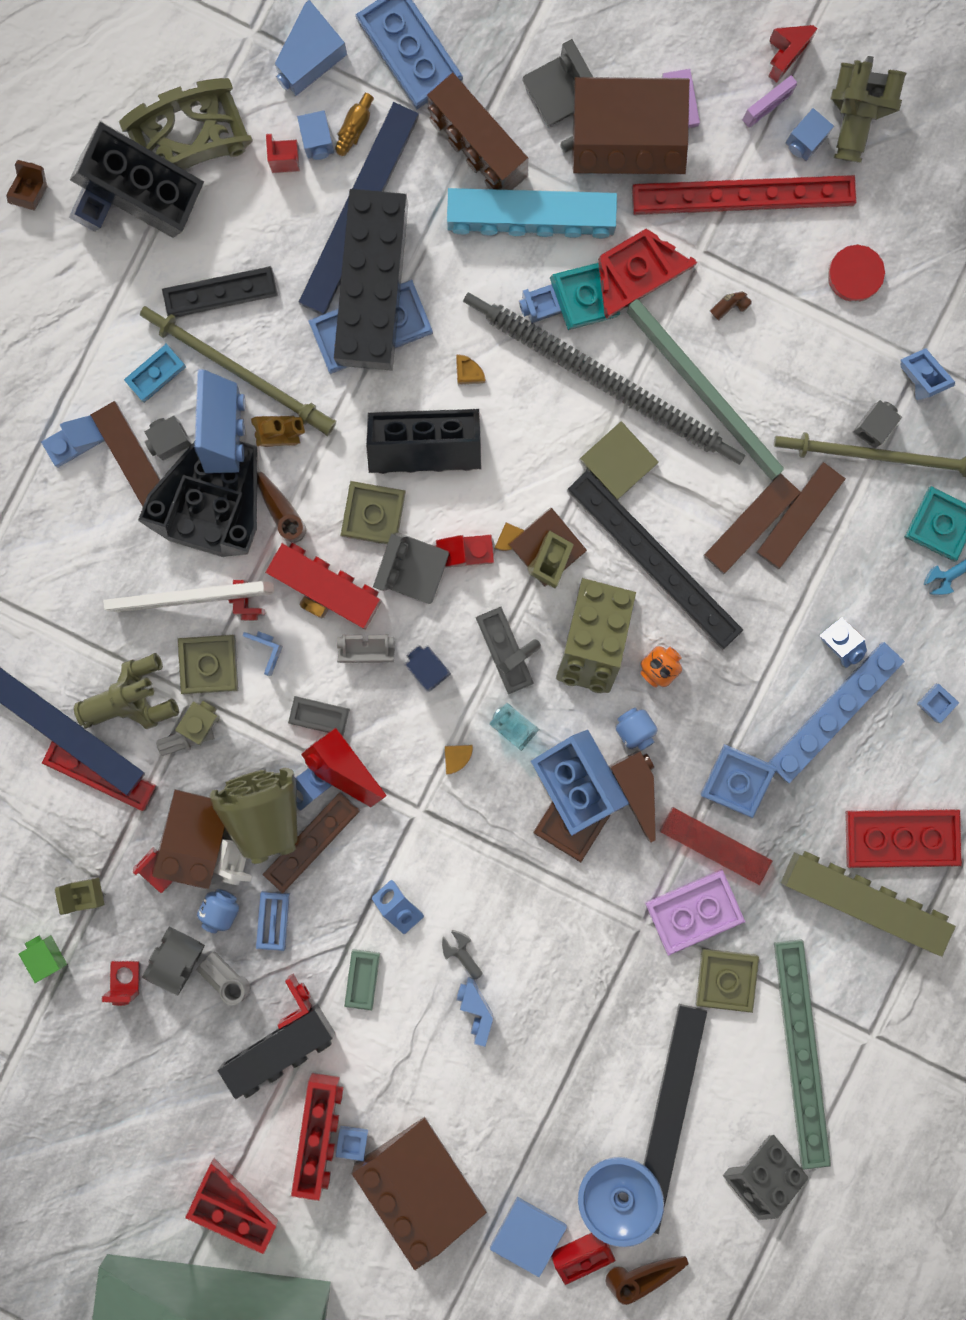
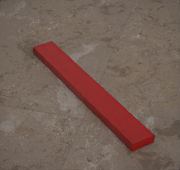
(743, 194)

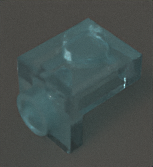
(513, 726)

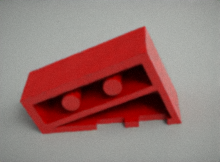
(231, 1210)

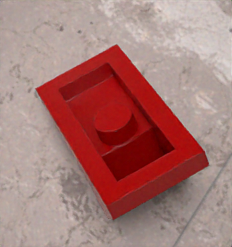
(791, 43)
(467, 550)

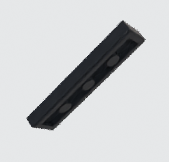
(220, 292)

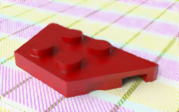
(638, 269)

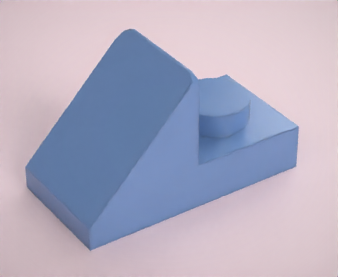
(926, 374)
(73, 440)

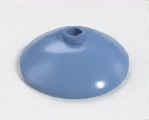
(617, 1220)

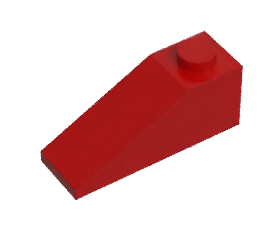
(339, 765)

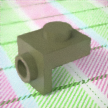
(198, 721)
(79, 896)

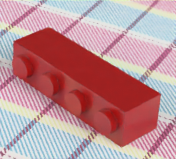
(323, 585)

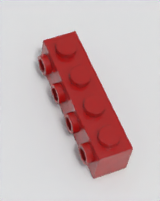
(315, 1136)

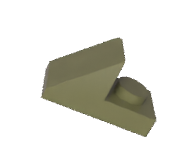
(551, 559)

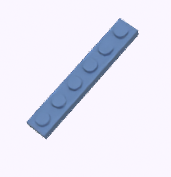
(836, 712)

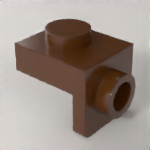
(28, 185)

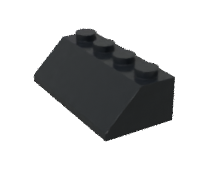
(137, 180)
(423, 441)

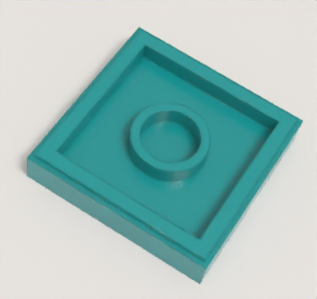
(580, 296)
(939, 524)

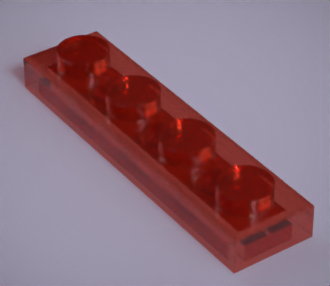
(715, 846)

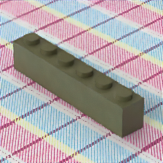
(867, 904)

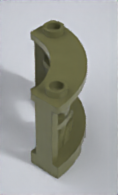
(208, 95)

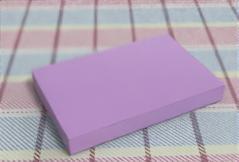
(694, 912)

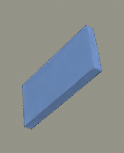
(407, 47)
(411, 325)

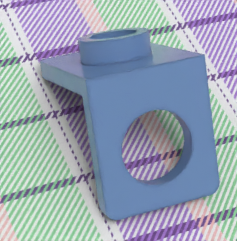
(267, 640)
(310, 787)
(399, 910)

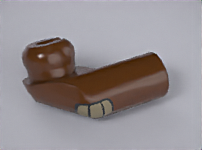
(730, 301)

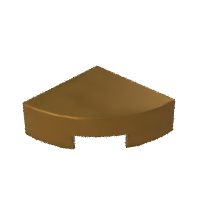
(468, 371)
(507, 535)
(313, 607)
(457, 757)

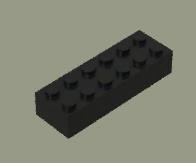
(371, 279)

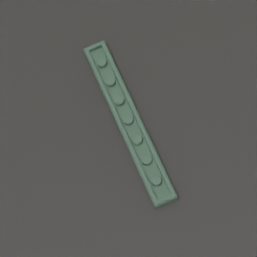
(704, 389)
(802, 1054)

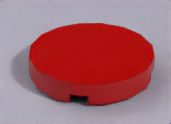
(856, 273)

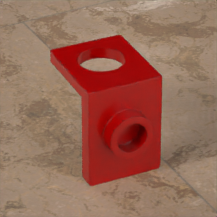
(145, 867)
(122, 993)
(301, 996)

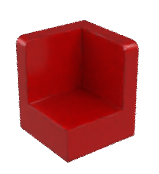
(282, 155)

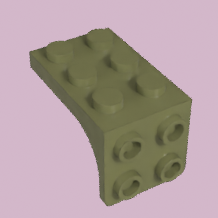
(596, 636)

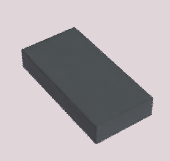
(318, 715)

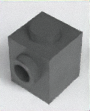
(166, 438)

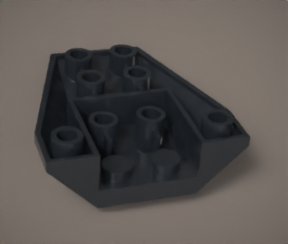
(204, 508)

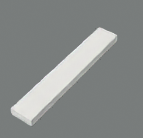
(189, 596)

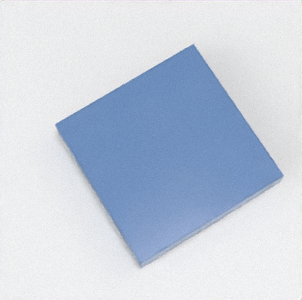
(738, 781)
(528, 1237)

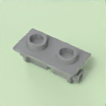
(375, 650)

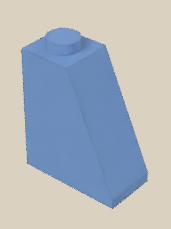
(308, 51)

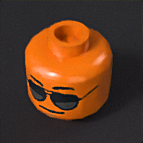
(661, 666)

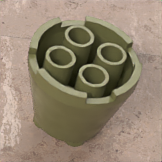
(259, 813)

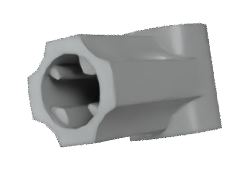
(220, 977)

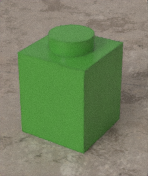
(42, 958)

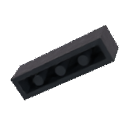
(276, 1052)

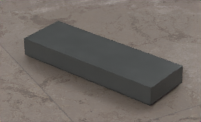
(501, 646)

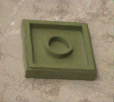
(619, 460)
(372, 512)
(207, 664)
(727, 980)

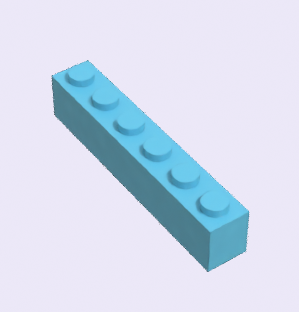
(531, 212)

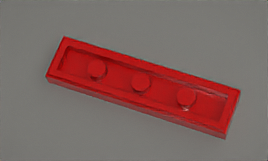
(65, 763)

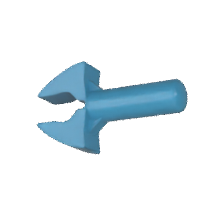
(948, 577)

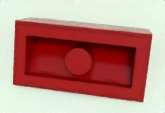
(581, 1258)

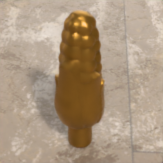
(354, 124)

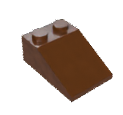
(189, 841)

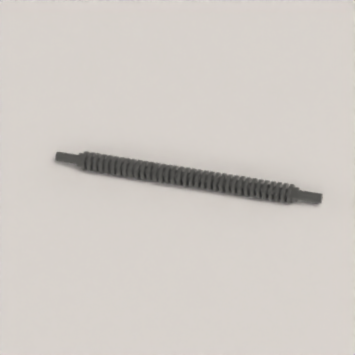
(495, 314)

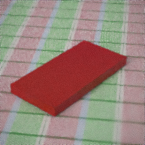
(903, 838)

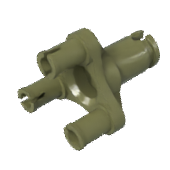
(861, 108)
(128, 698)

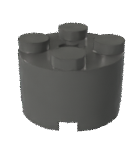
(173, 961)

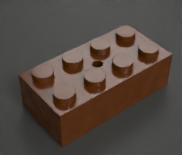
(476, 135)

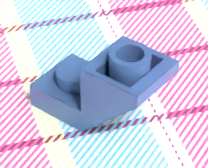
(474, 1002)

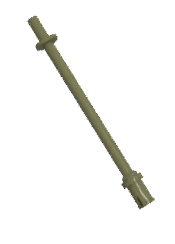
(306, 411)
(805, 445)

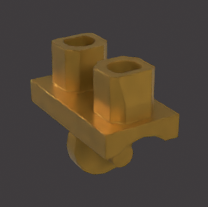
(277, 430)

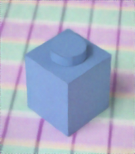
(809, 134)
(316, 135)

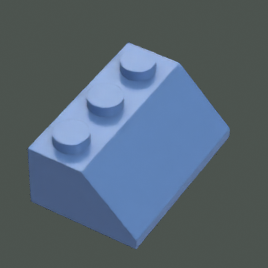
(219, 423)
(579, 782)

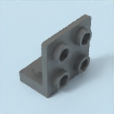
(554, 84)
(411, 567)
(767, 1180)

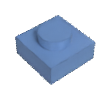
(938, 703)
(351, 1143)

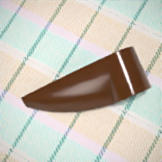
(280, 509)
(641, 1281)

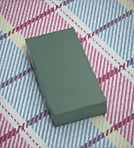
(362, 979)

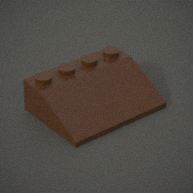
(630, 125)
(418, 1192)

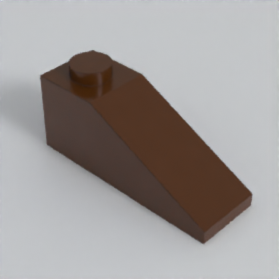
(637, 784)

